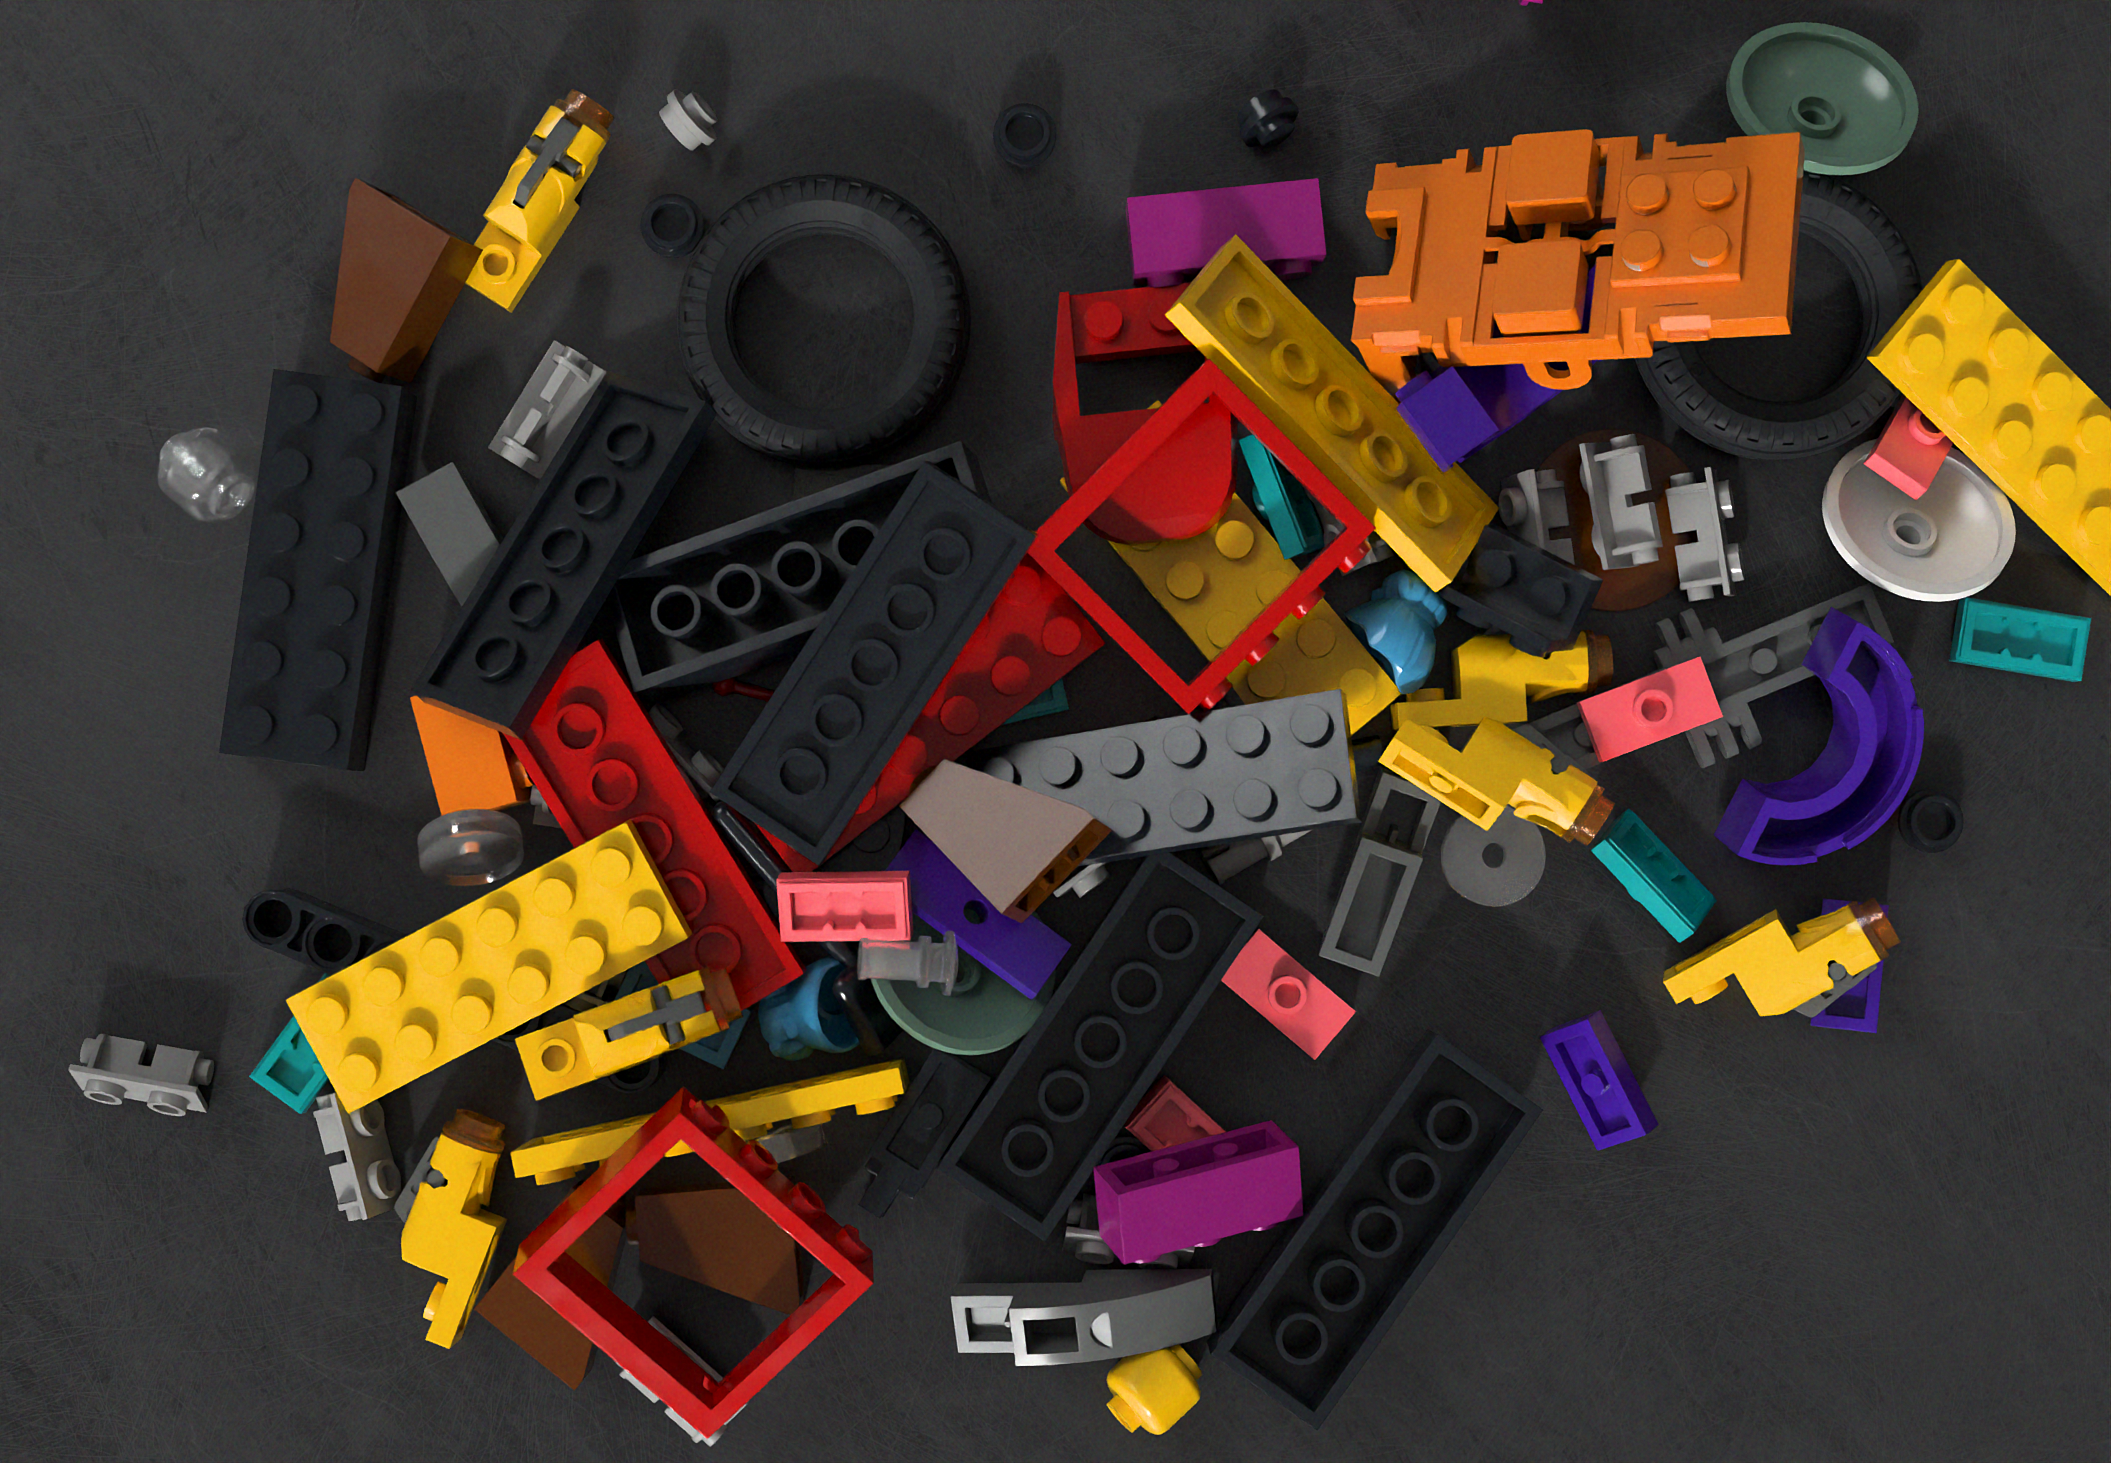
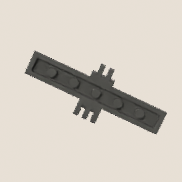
(1736, 669)

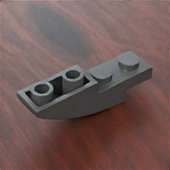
(1087, 1321)

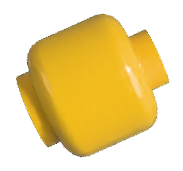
(1153, 1389)

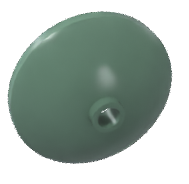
(1831, 88)
(977, 1016)

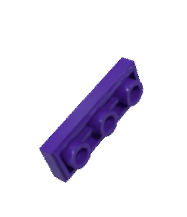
(939, 893)

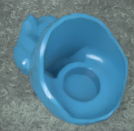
(1401, 627)
(807, 1015)

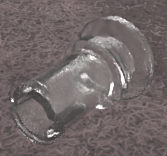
(911, 961)

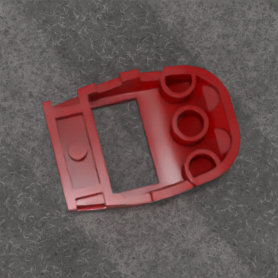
(1191, 474)

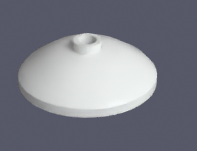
(1922, 548)

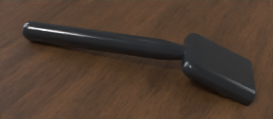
(856, 997)

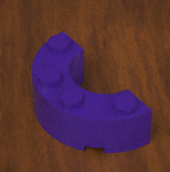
(1470, 406)
(1858, 774)

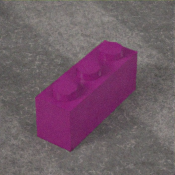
(1181, 231)
(1198, 1192)

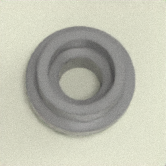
(689, 119)

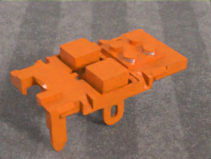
(1695, 257)

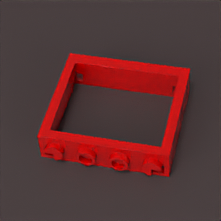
(1296, 598)
(629, 1337)

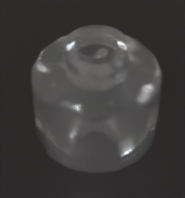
(206, 474)

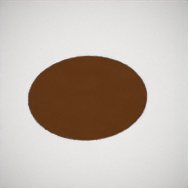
(1622, 587)

